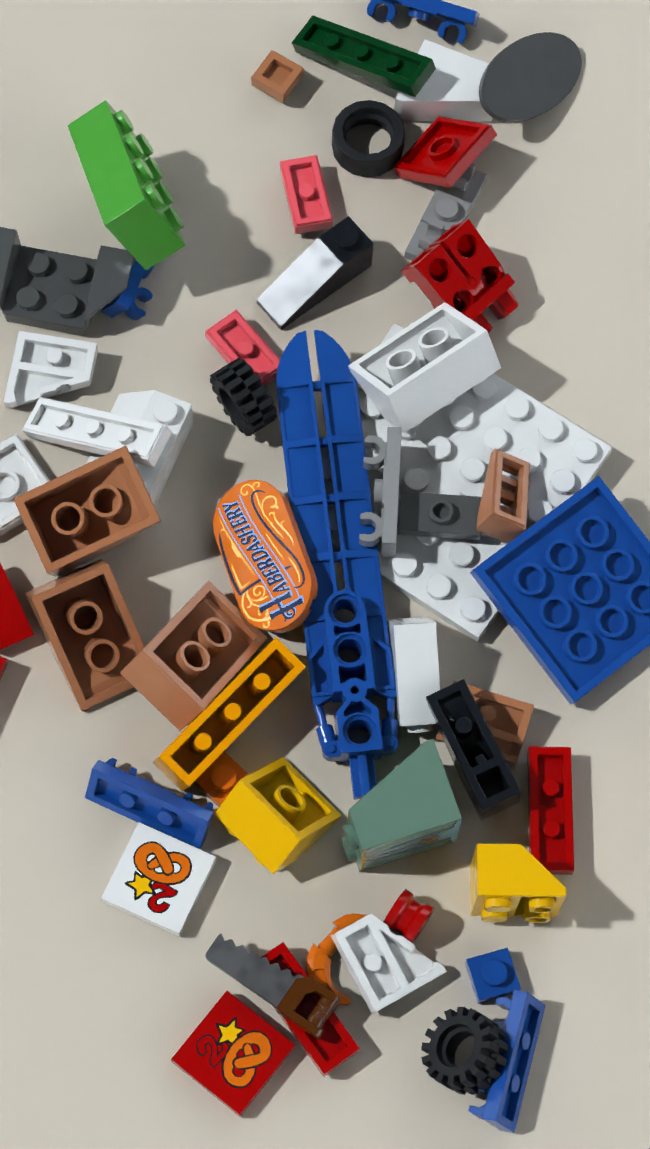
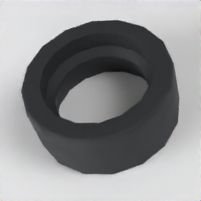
(368, 113)

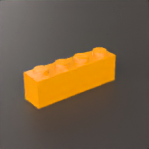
(229, 714)

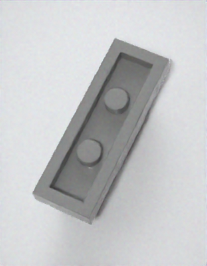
(446, 209)
(385, 491)

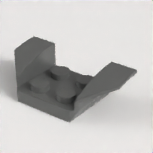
(58, 288)

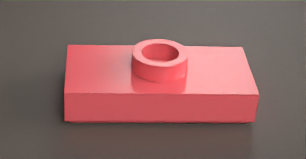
(306, 194)
(237, 339)

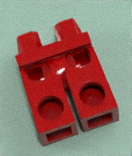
(463, 274)

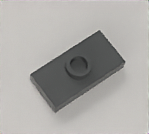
(439, 515)

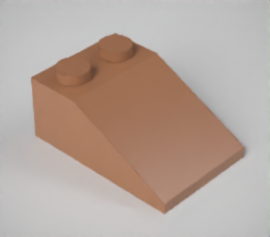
(87, 511)
(88, 631)
(193, 656)

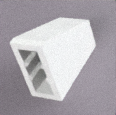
(449, 91)
(415, 670)

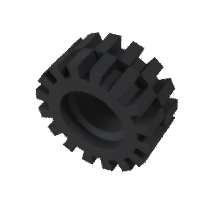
(243, 396)
(482, 1060)

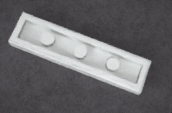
(96, 430)

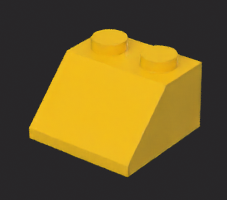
(276, 814)

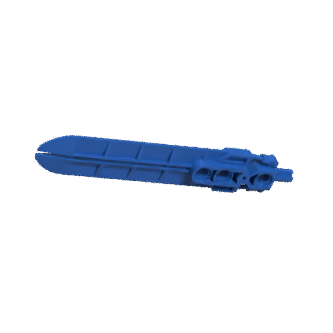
(363, 593)

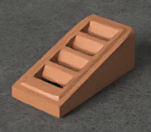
(494, 518)

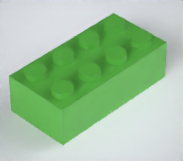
(127, 184)

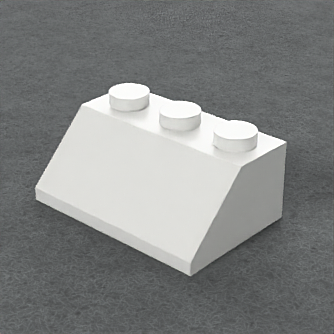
(426, 366)
(160, 409)

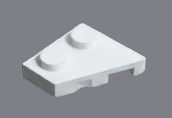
(48, 367)
(383, 962)

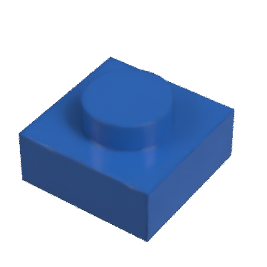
(492, 975)

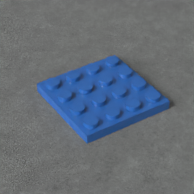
(576, 589)

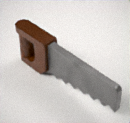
(274, 985)

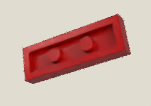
(551, 808)
(336, 1043)

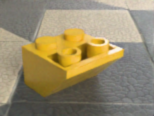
(512, 883)

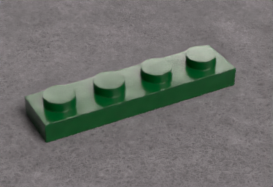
(364, 56)

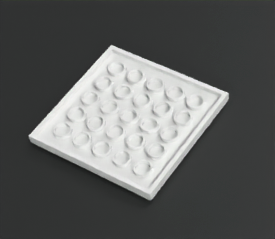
(452, 457)

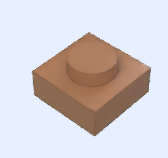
(277, 76)

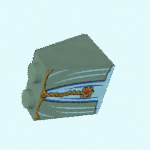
(403, 813)

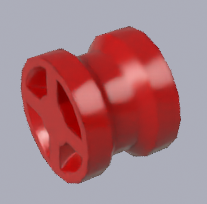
(408, 916)

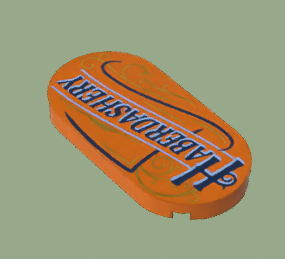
(265, 556)

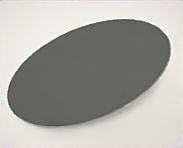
(530, 77)

